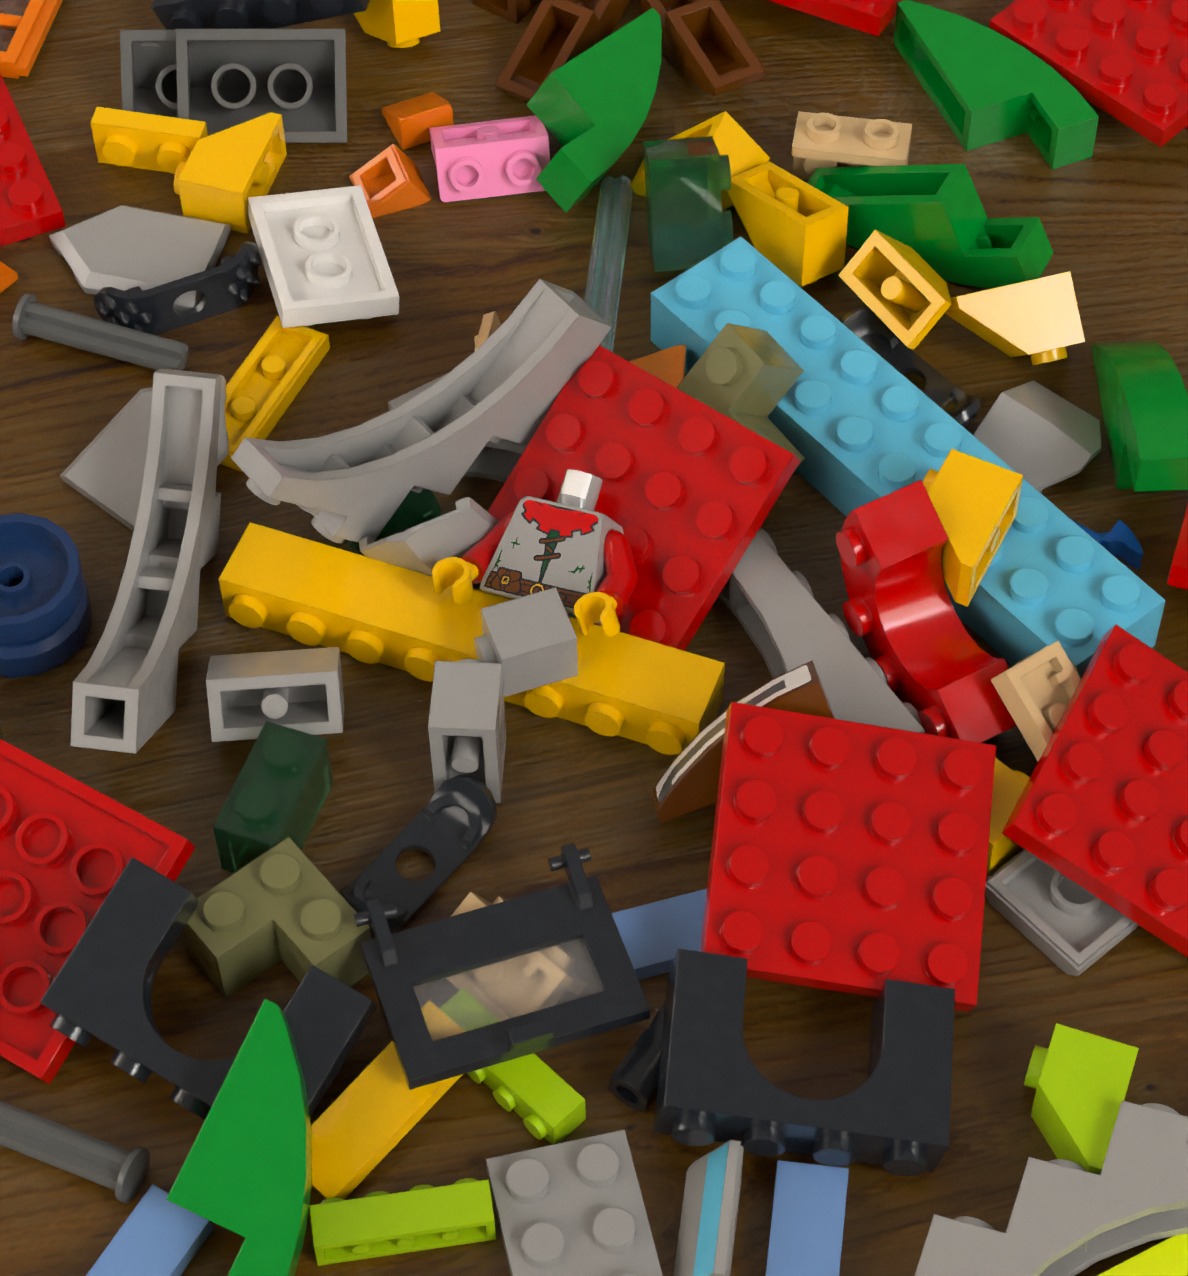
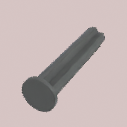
(97, 336)
(74, 1151)

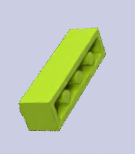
(537, 1094)
(402, 1221)

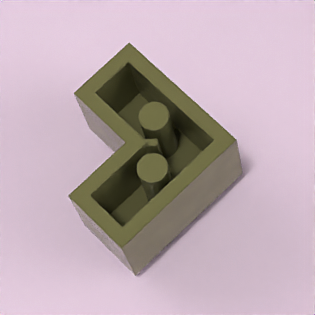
(745, 379)
(274, 914)

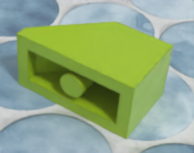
(1079, 1093)

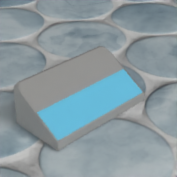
(710, 1213)

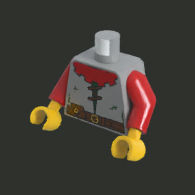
(549, 548)

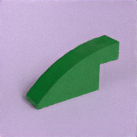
(993, 85)
(598, 106)
(939, 218)
(1143, 415)
(256, 1152)

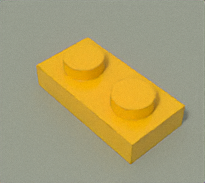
(144, 139)

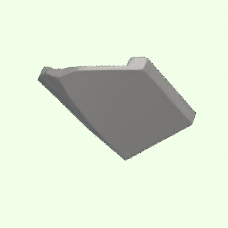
(1040, 434)
(433, 540)

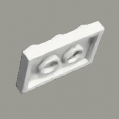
(322, 256)

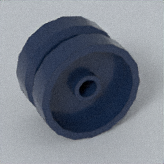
(41, 596)

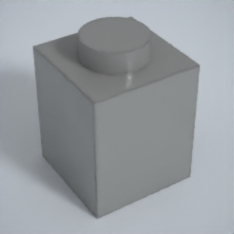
(529, 640)

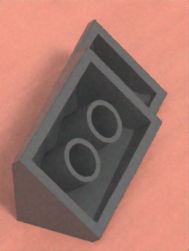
(239, 77)

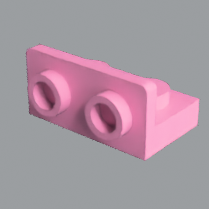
(489, 158)

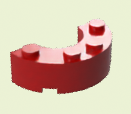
(908, 620)

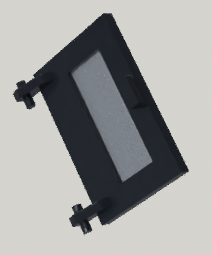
(502, 977)

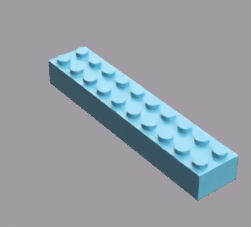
(877, 432)

